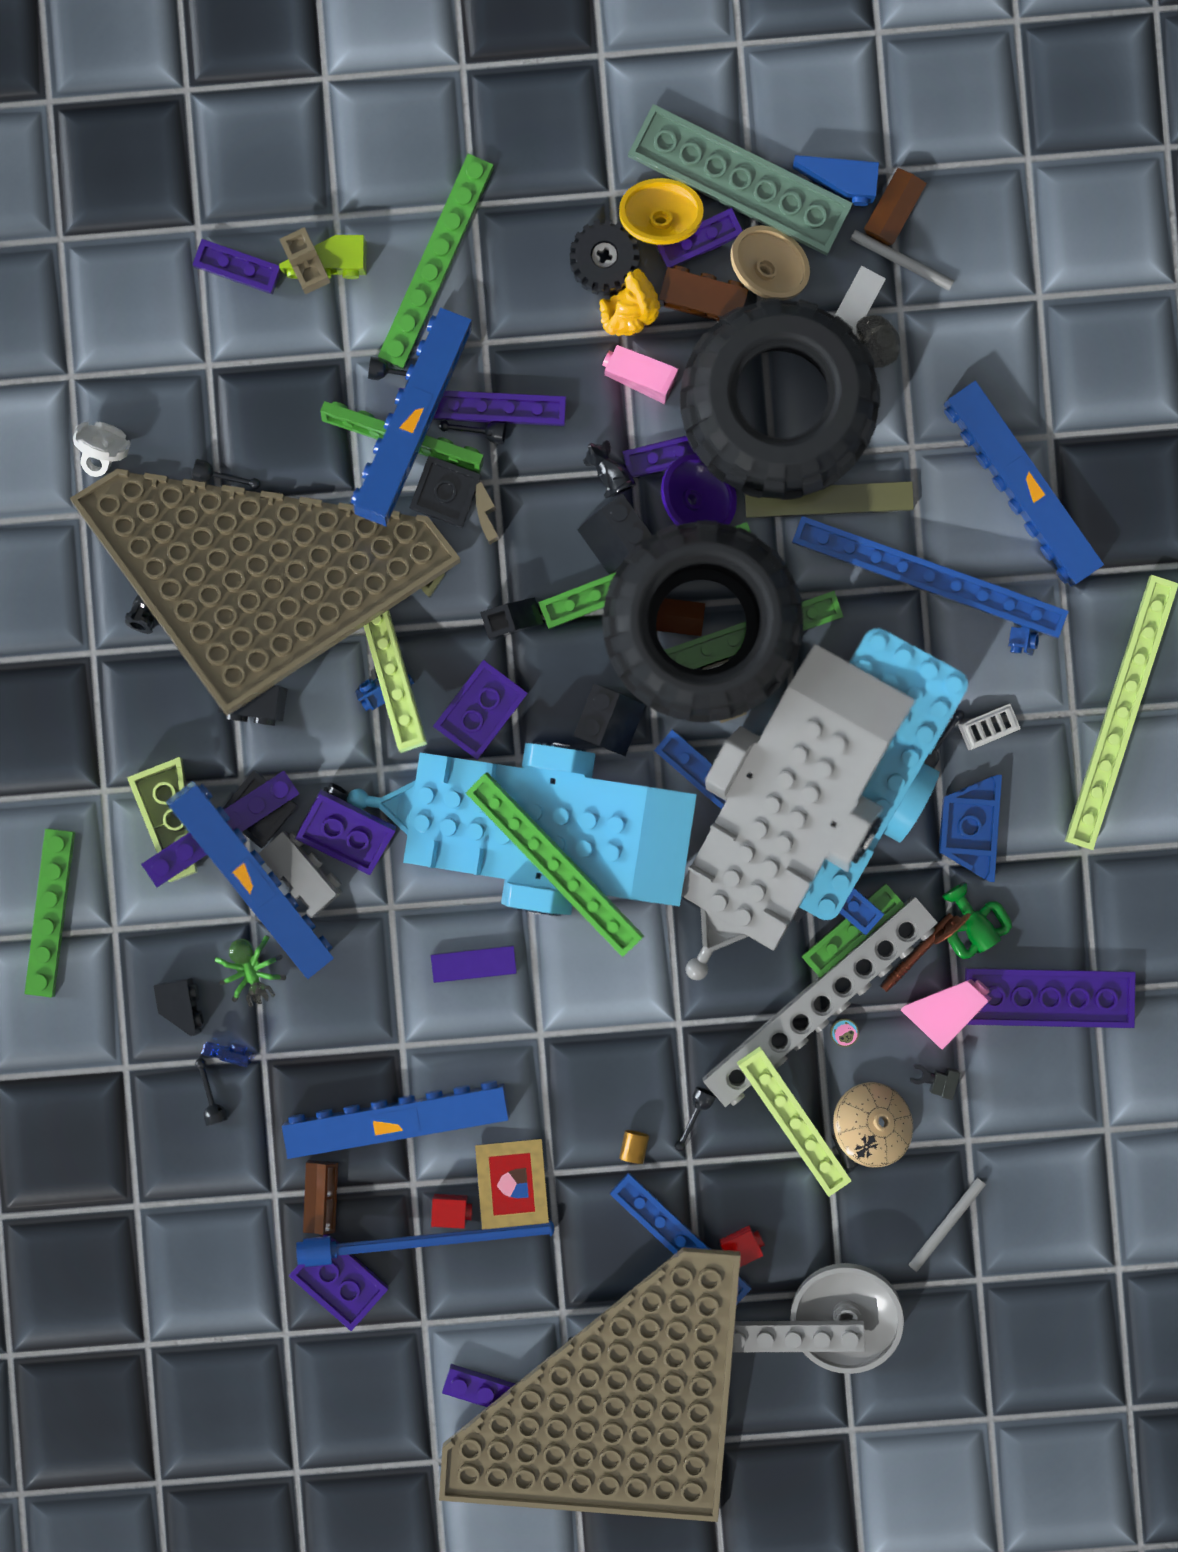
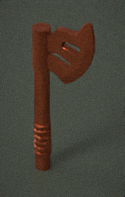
(943, 930)

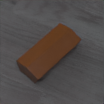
(894, 207)
(680, 617)
(320, 1197)

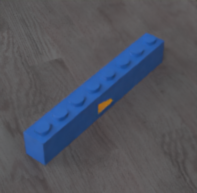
(412, 416)
(1022, 484)
(249, 879)
(395, 1120)

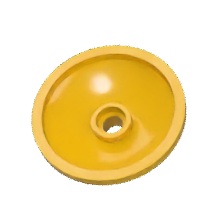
(661, 211)

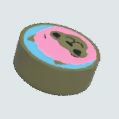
(844, 1032)

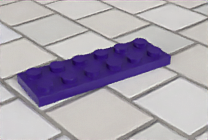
(1056, 997)

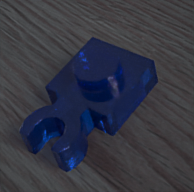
(233, 1054)

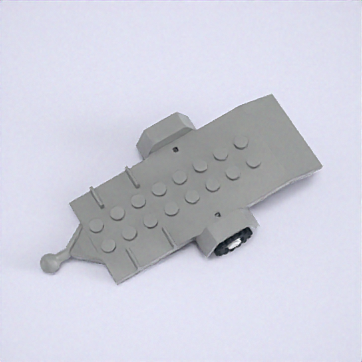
(794, 805)

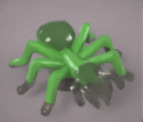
(248, 966)

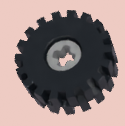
(587, 265)

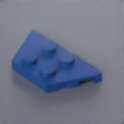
(971, 826)

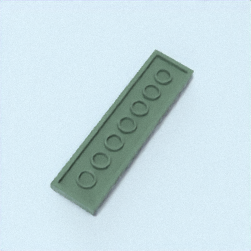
(739, 179)

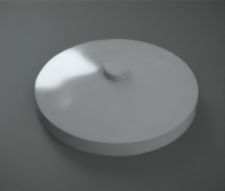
(852, 1294)

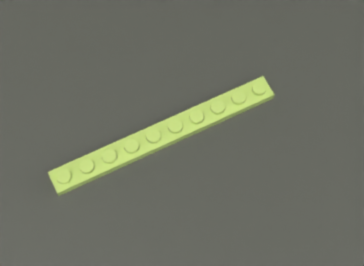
(1121, 712)

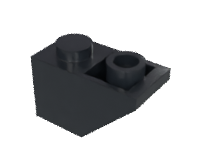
(511, 618)
(178, 1004)

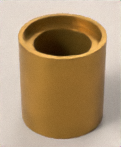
(634, 1146)

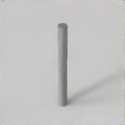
(902, 260)
(947, 1224)

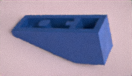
(845, 178)

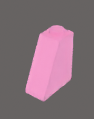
(640, 373)
(948, 1011)

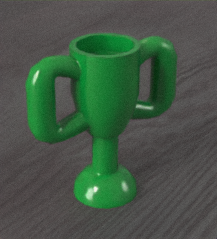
(977, 927)

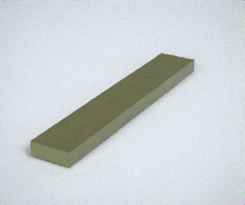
(837, 500)

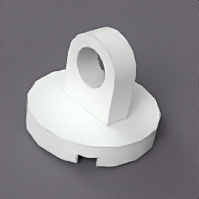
(100, 442)

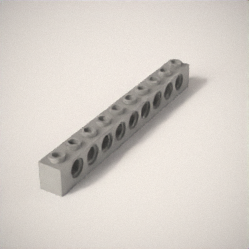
(922, 927)

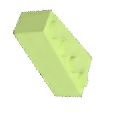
(151, 792)

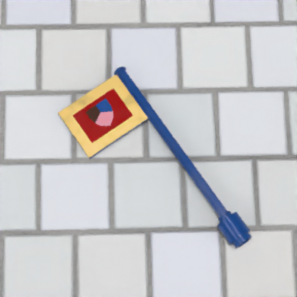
(510, 1206)

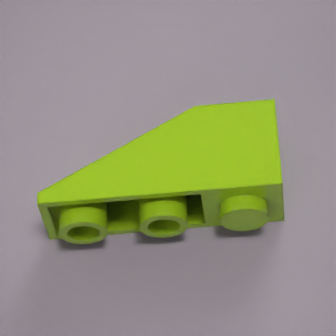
(339, 256)

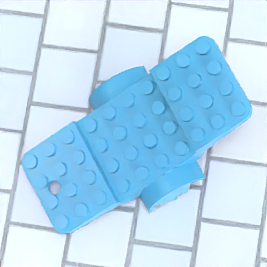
(901, 778)

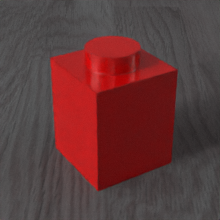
(450, 1211)
(745, 1242)

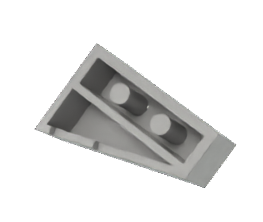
(301, 872)

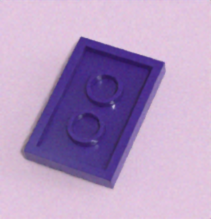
(480, 710)
(345, 832)
(343, 1288)

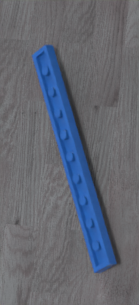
(930, 577)
(695, 768)

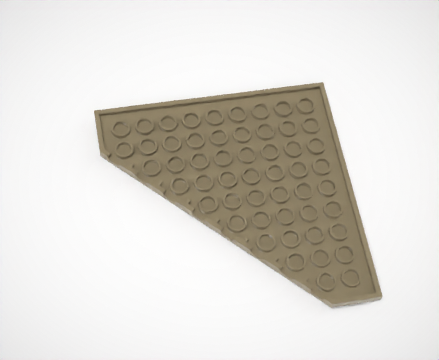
(256, 577)
(621, 1411)

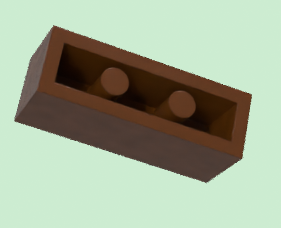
(700, 294)

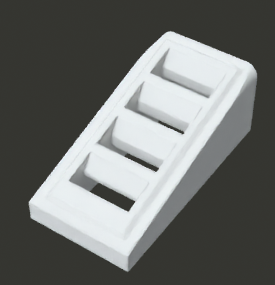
(969, 737)

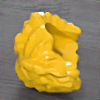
(632, 307)

